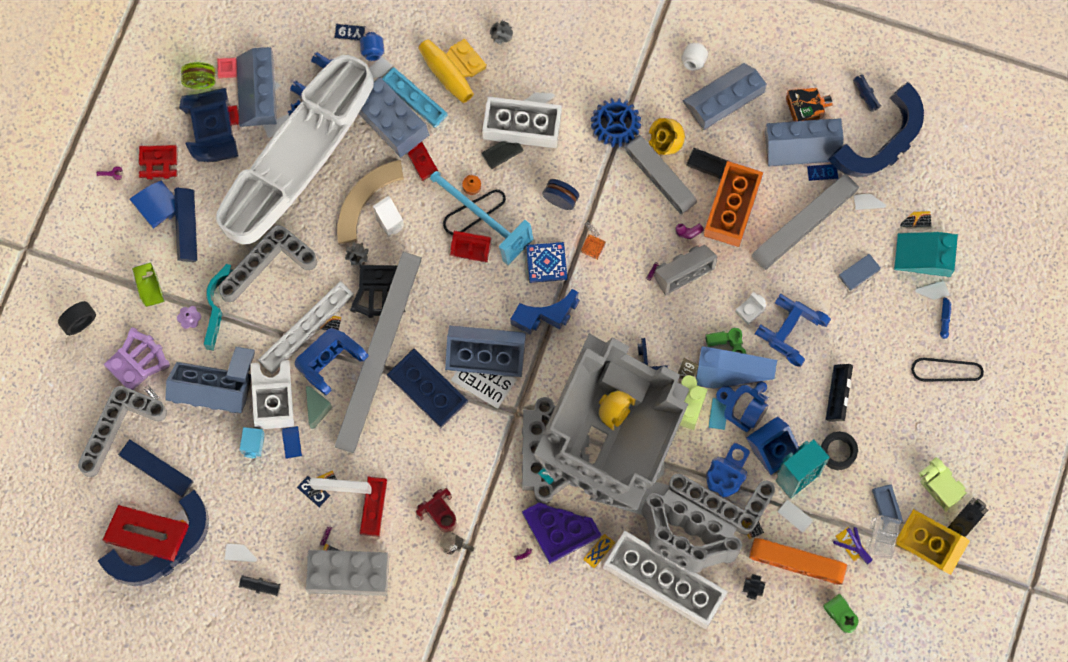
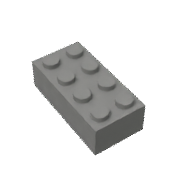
(347, 572)

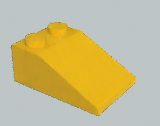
(932, 541)

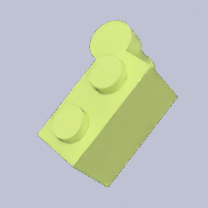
(694, 399)
(942, 484)

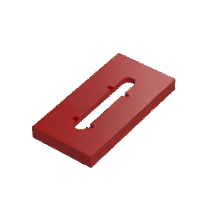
(148, 545)

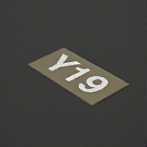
(687, 368)

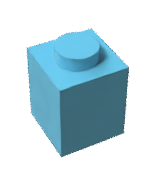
(252, 442)

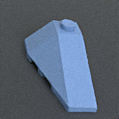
(728, 368)

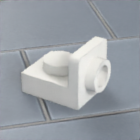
(751, 308)

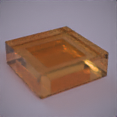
(593, 246)

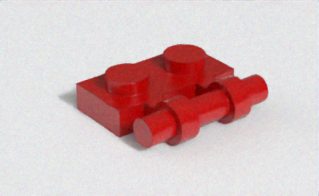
(158, 156)

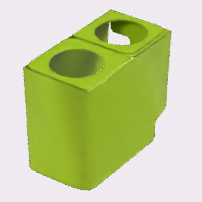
(149, 288)

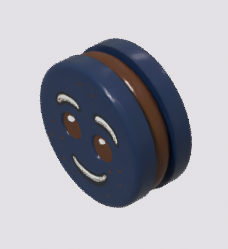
(561, 194)

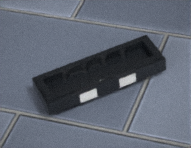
(839, 392)

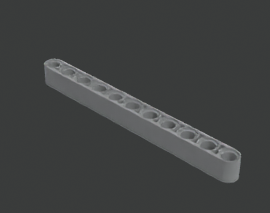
(378, 352)

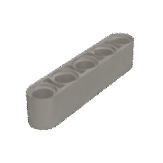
(660, 174)

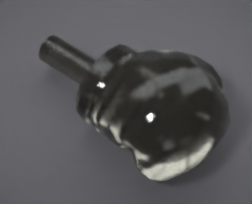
(451, 542)

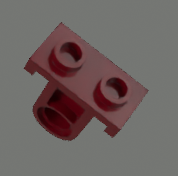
(437, 510)

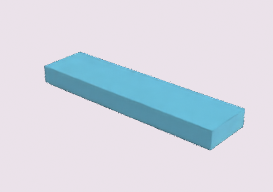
(415, 97)

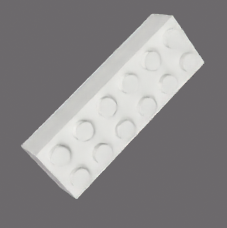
(665, 580)

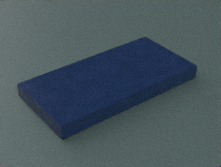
(427, 388)

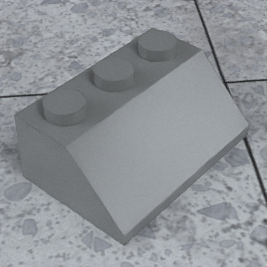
(685, 268)

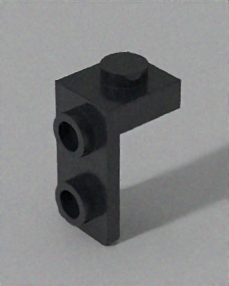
(969, 517)

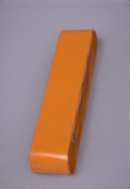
(798, 561)

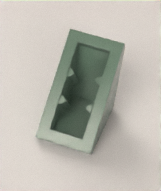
(317, 407)

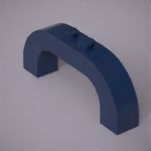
(912, 113)
(158, 566)

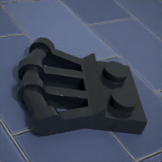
(373, 279)

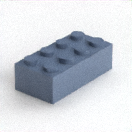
(393, 119)

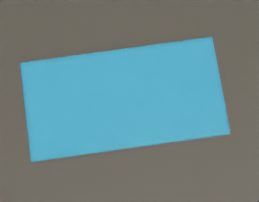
(717, 417)

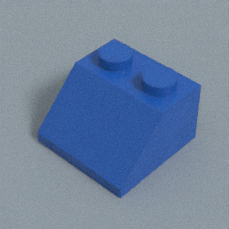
(773, 444)

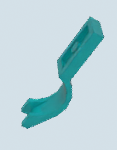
(216, 314)

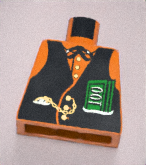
(807, 104)

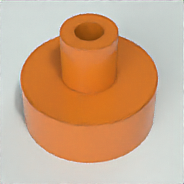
(471, 185)

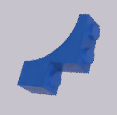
(528, 318)

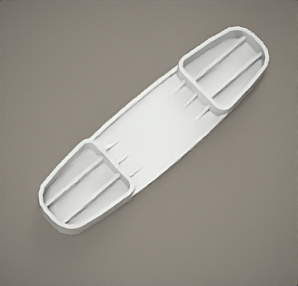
(296, 150)

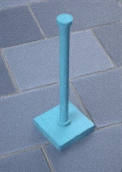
(513, 243)

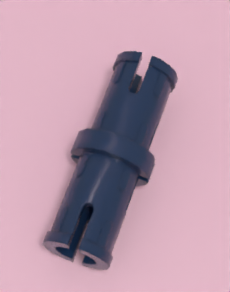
(866, 93)

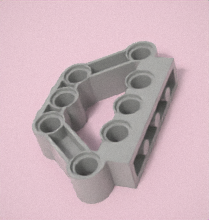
(531, 480)
(678, 511)

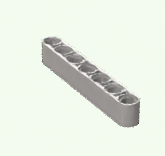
(805, 221)

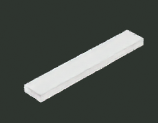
(306, 327)

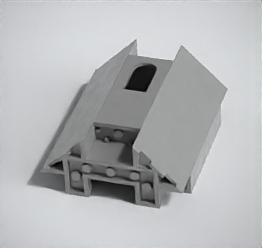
(634, 449)

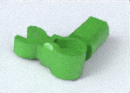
(734, 337)

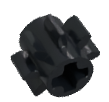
(754, 586)

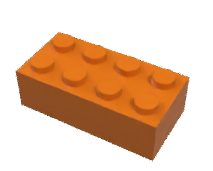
(733, 204)

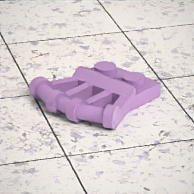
(127, 369)

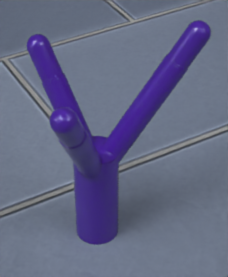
(860, 550)

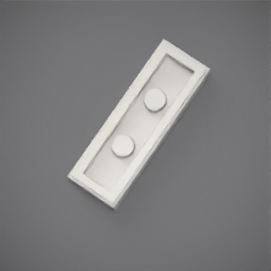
(340, 485)

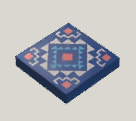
(546, 262)

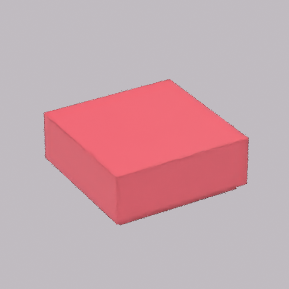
(227, 67)

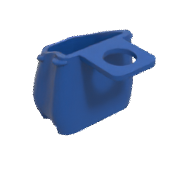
(727, 473)

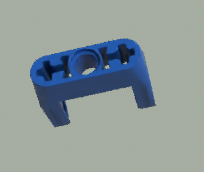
(323, 352)

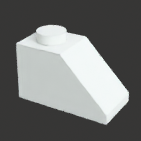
(388, 216)

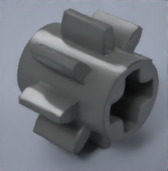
(501, 32)
(356, 254)

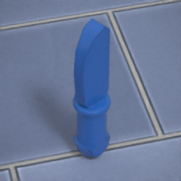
(946, 313)

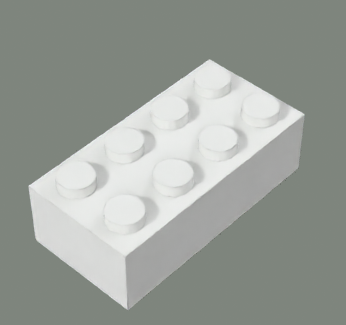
(522, 122)

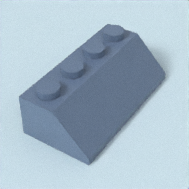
(256, 87)
(725, 95)
(802, 141)
(485, 351)
(206, 388)

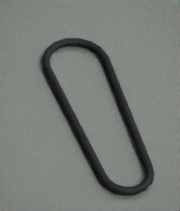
(476, 221)
(947, 361)

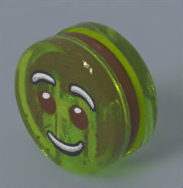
(198, 75)

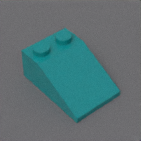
(926, 253)

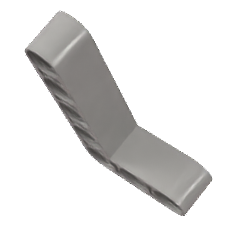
(265, 259)
(114, 424)
(723, 505)

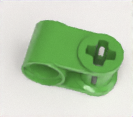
(839, 611)

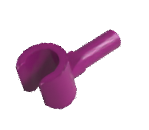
(111, 173)

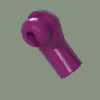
(684, 232)

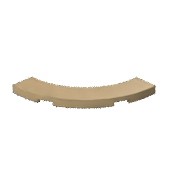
(361, 194)

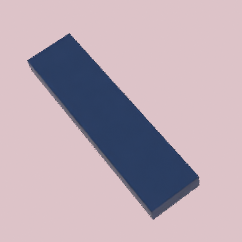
(185, 224)
(156, 468)

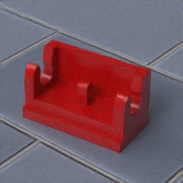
(470, 246)

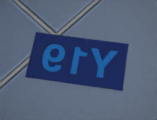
(822, 172)

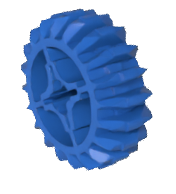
(607, 112)

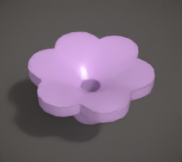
(191, 320)

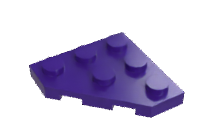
(559, 530)

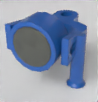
(754, 411)

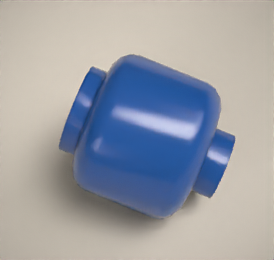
(371, 46)

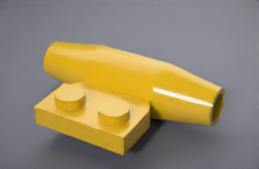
(454, 66)

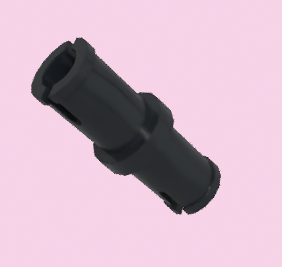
(259, 585)

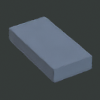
(859, 272)
(240, 364)
(887, 502)

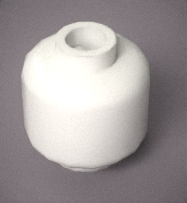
(694, 56)

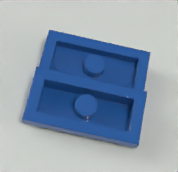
(155, 203)

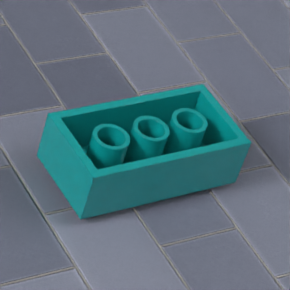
(801, 468)

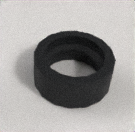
(76, 318)
(853, 448)

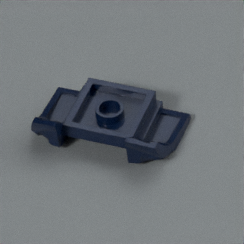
(210, 126)

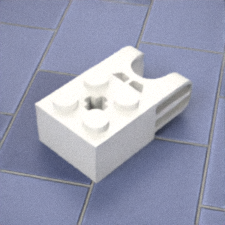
(270, 392)

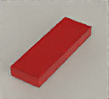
(373, 507)

